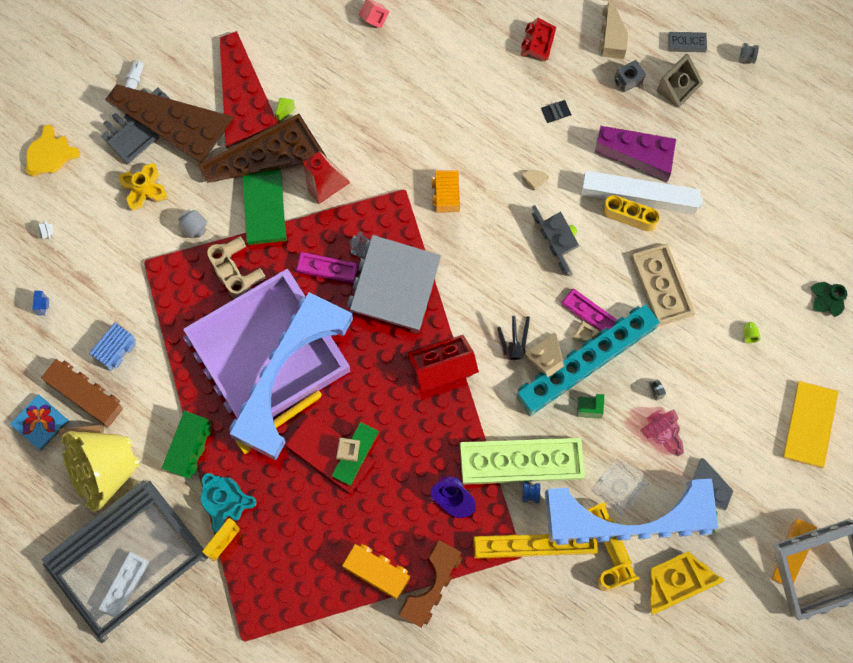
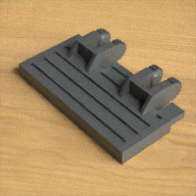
(132, 137)

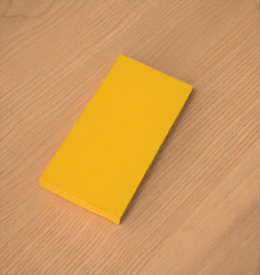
(810, 424)

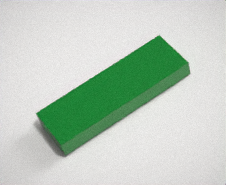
(347, 470)

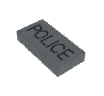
(687, 42)

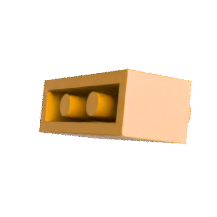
(376, 571)

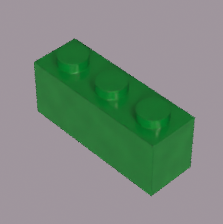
(187, 445)

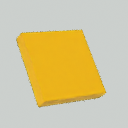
(221, 540)

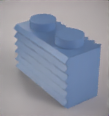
(113, 347)

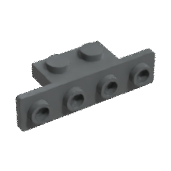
(560, 236)

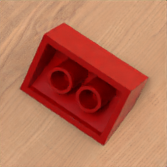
(443, 362)

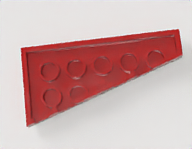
(242, 93)

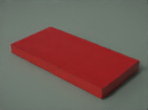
(319, 446)

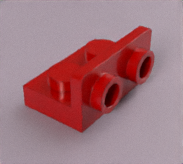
(538, 39)

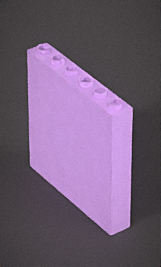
(241, 337)

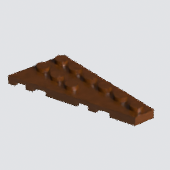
(180, 124)
(273, 149)

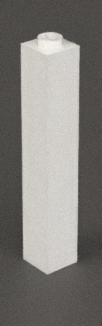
(642, 192)

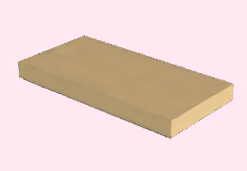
(662, 284)

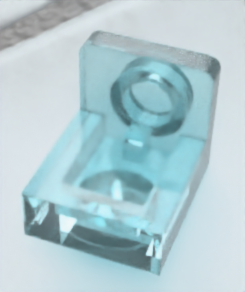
(358, 244)

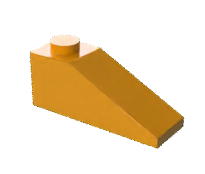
(795, 560)

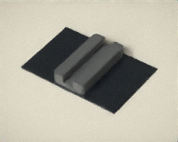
(556, 111)

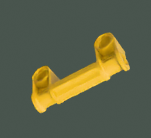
(622, 572)

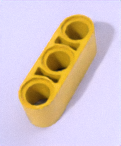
(621, 215)

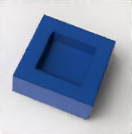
(40, 303)

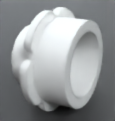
(45, 230)

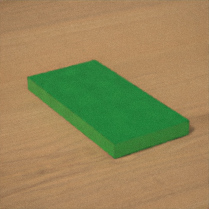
(264, 207)

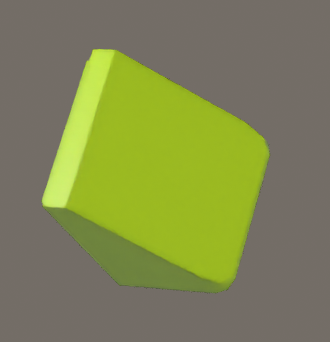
(284, 108)

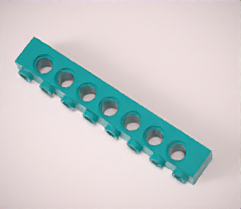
(642, 316)

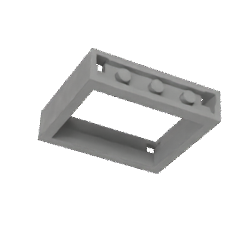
(803, 542)

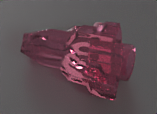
(664, 430)

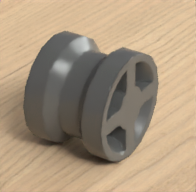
(749, 53)

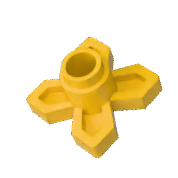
(142, 186)

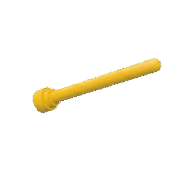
(287, 415)

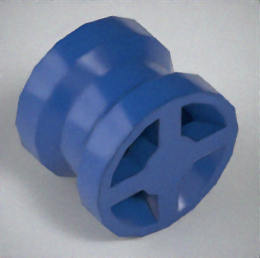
(531, 492)

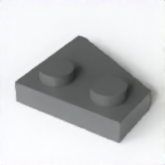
(721, 489)

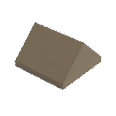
(680, 81)

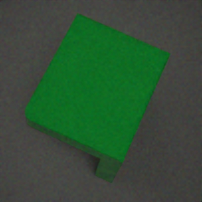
(591, 407)

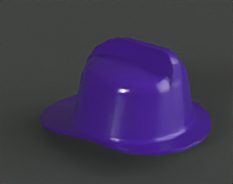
(453, 497)

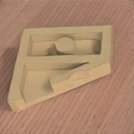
(546, 355)

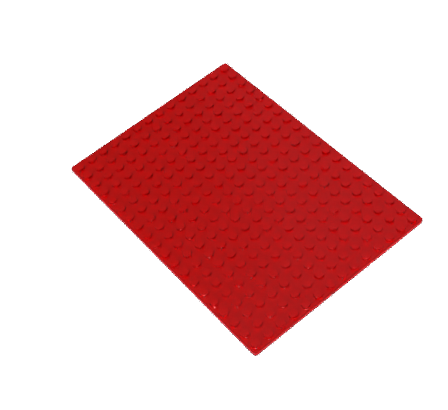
(294, 541)

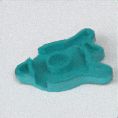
(223, 499)

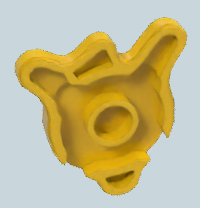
(48, 153)

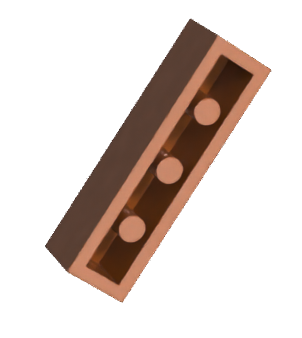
(82, 393)

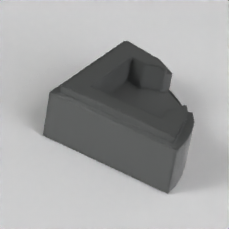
(657, 389)

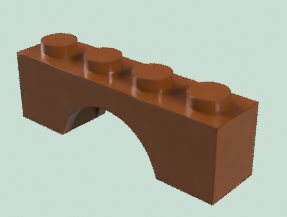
(418, 607)

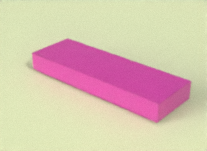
(327, 267)
(588, 311)

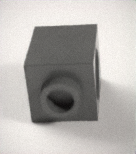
(632, 69)

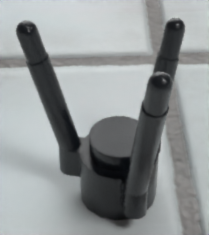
(514, 350)

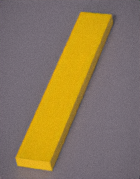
(528, 546)

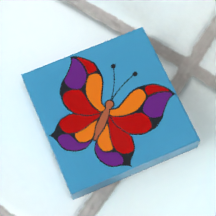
(39, 422)

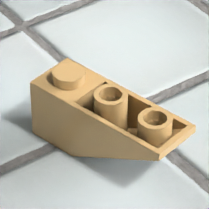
(615, 34)

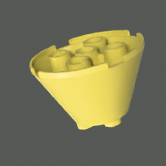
(98, 464)

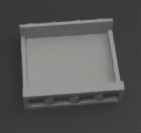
(394, 283)

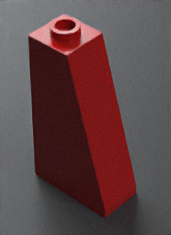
(323, 177)

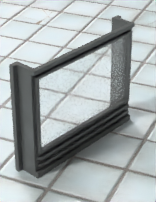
(123, 558)

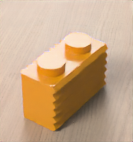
(447, 191)

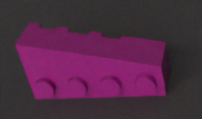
(638, 150)

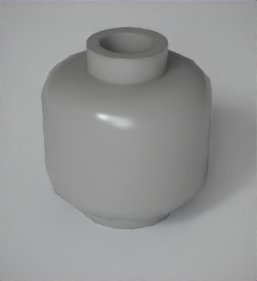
(192, 224)

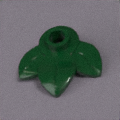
(827, 300)

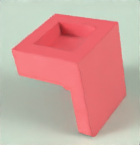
(374, 13)

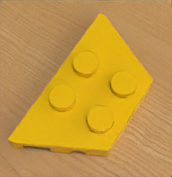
(679, 580)

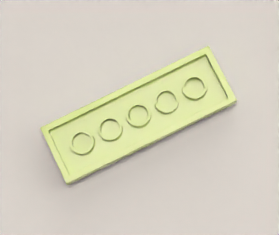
(521, 461)

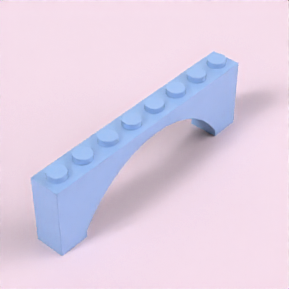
(313, 321)
(572, 521)

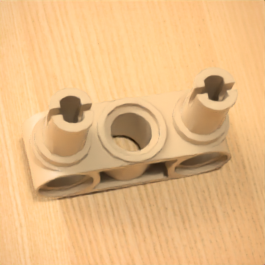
(227, 270)

